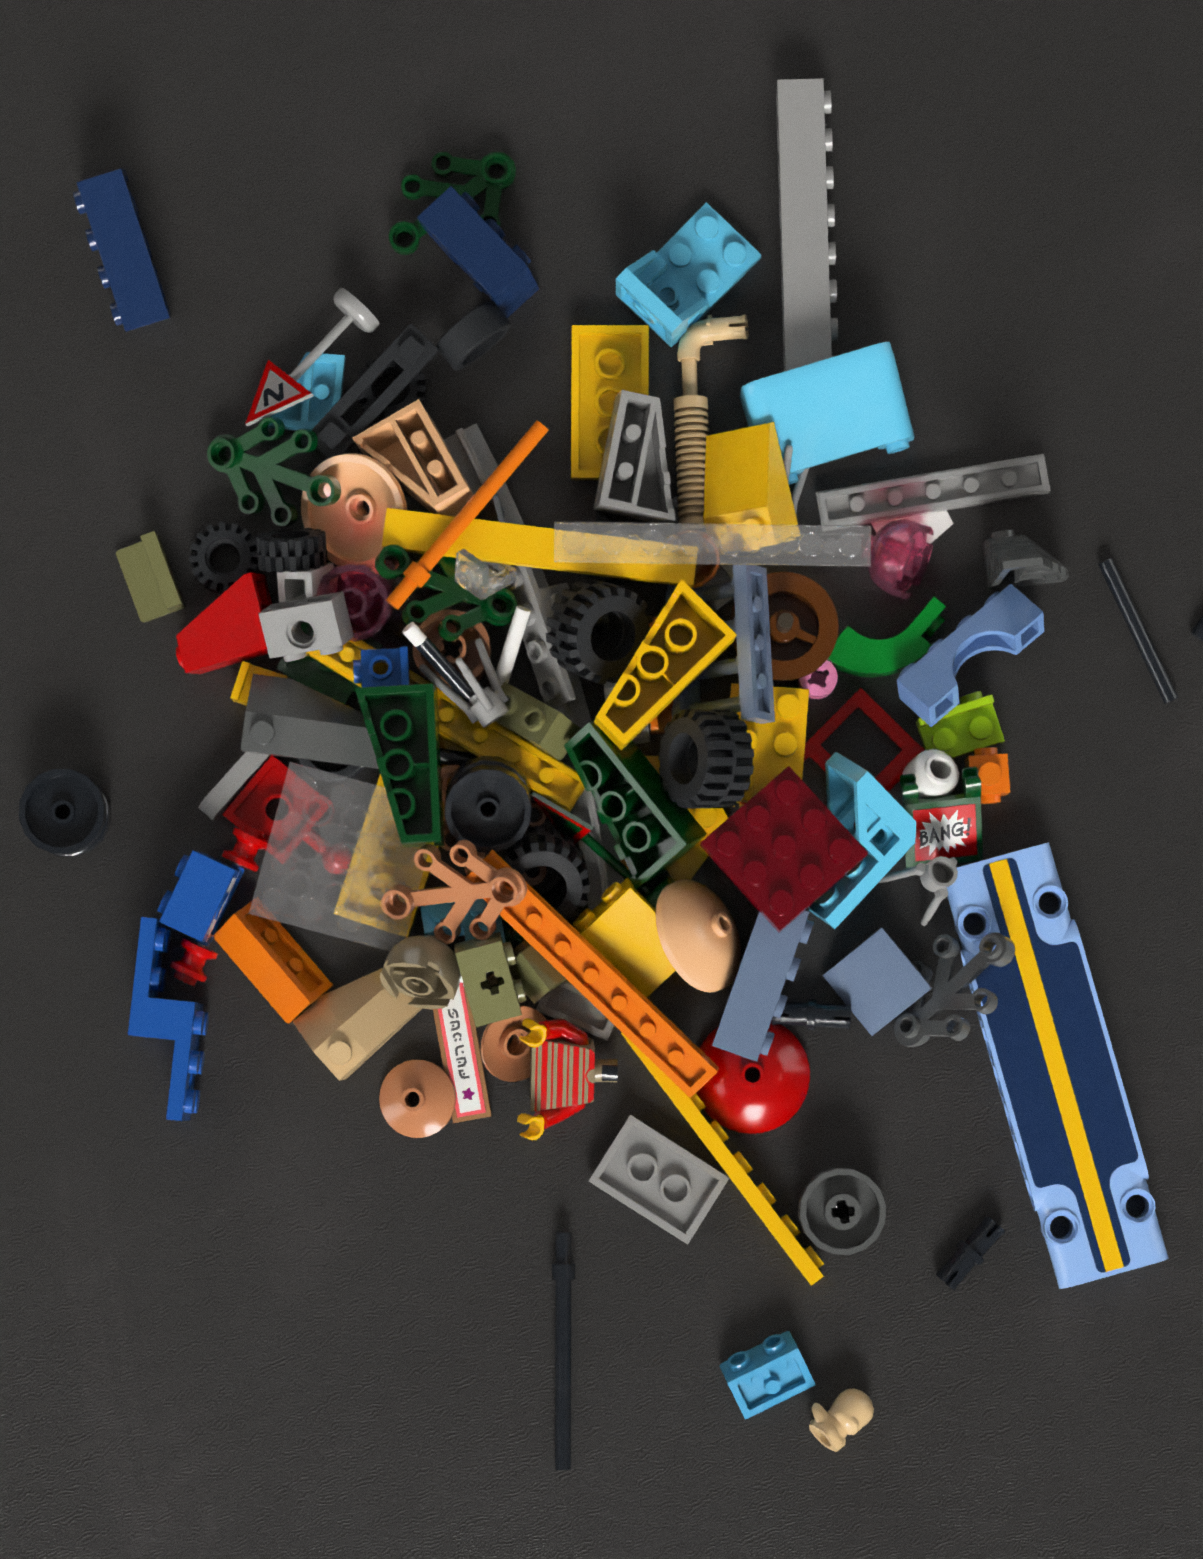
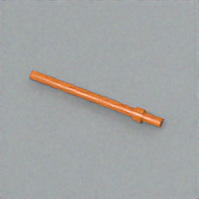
(418, 573)

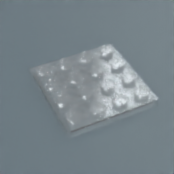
(334, 860)

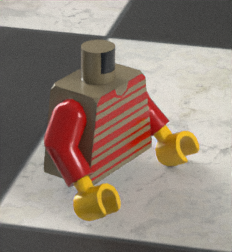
(561, 1073)

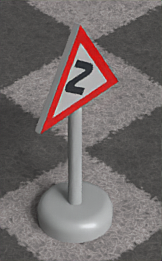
(279, 390)

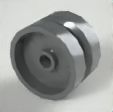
(864, 1216)

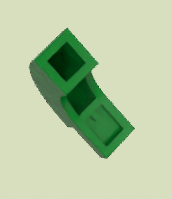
(885, 657)

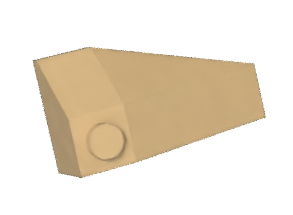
(353, 1023)

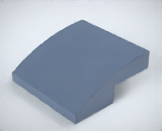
(877, 981)

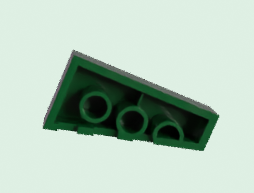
(407, 752)

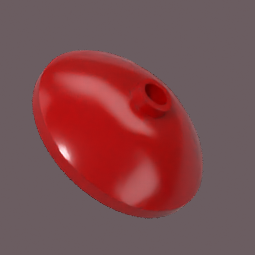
(761, 1104)

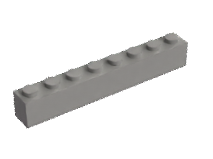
(805, 221)

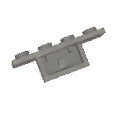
(550, 676)

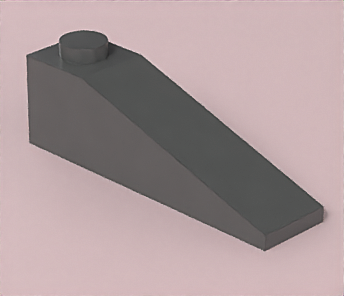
(1019, 562)
(303, 724)

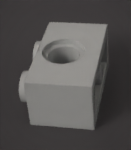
(324, 613)

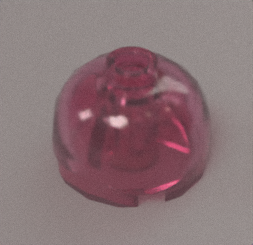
(900, 556)
(364, 596)

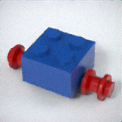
(203, 897)

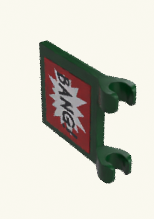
(945, 824)

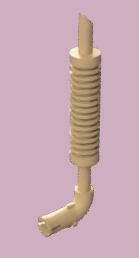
(692, 412)

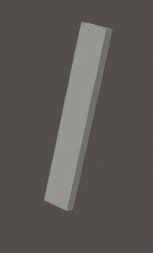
(934, 492)

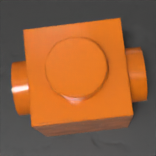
(993, 772)

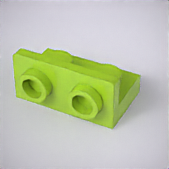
(964, 728)

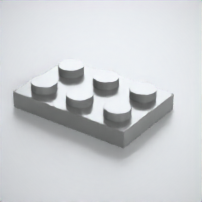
(658, 1179)

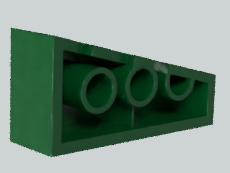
(633, 803)

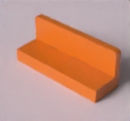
(272, 962)

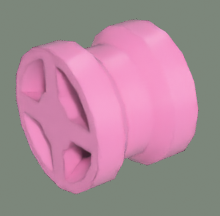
(815, 681)

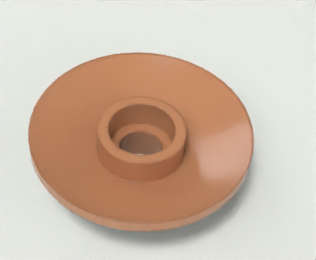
(509, 1061)
(435, 1094)

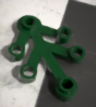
(474, 187)
(268, 469)
(449, 595)

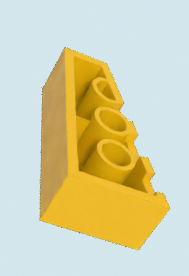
(670, 657)

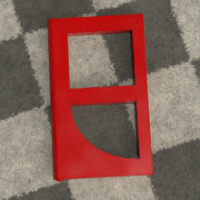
(891, 773)

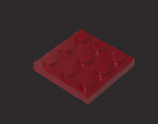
(783, 849)

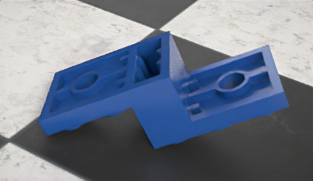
(167, 1019)

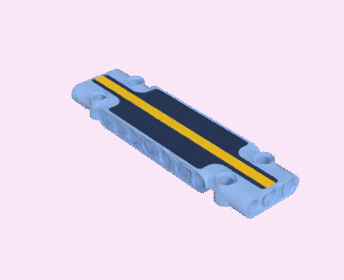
(1057, 1070)

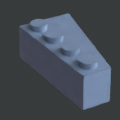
(759, 986)

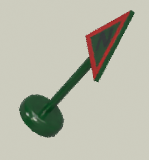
(579, 829)

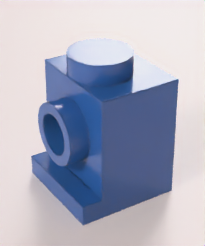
(397, 664)

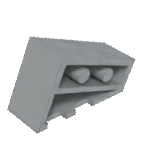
(634, 463)

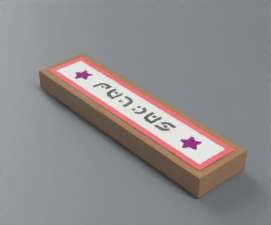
(463, 1058)

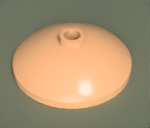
(349, 529)
(698, 935)

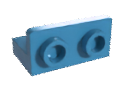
(766, 1374)

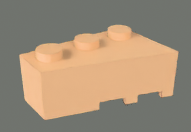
(418, 459)

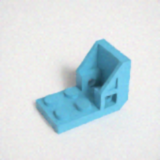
(686, 274)
(881, 829)

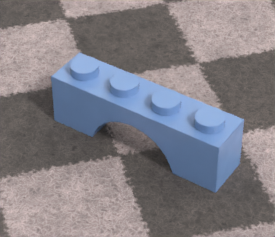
(1003, 624)

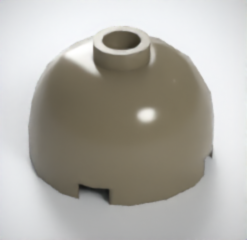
(422, 970)

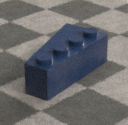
(122, 249)

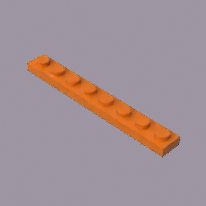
(606, 987)

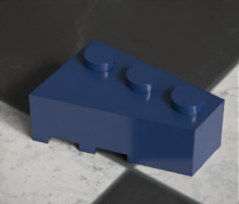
(480, 250)

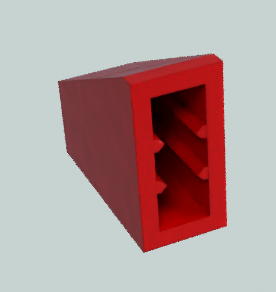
(227, 628)

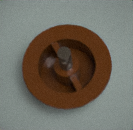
(800, 625)

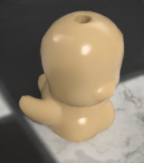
(845, 1417)

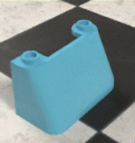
(833, 407)

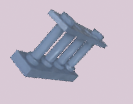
(753, 648)

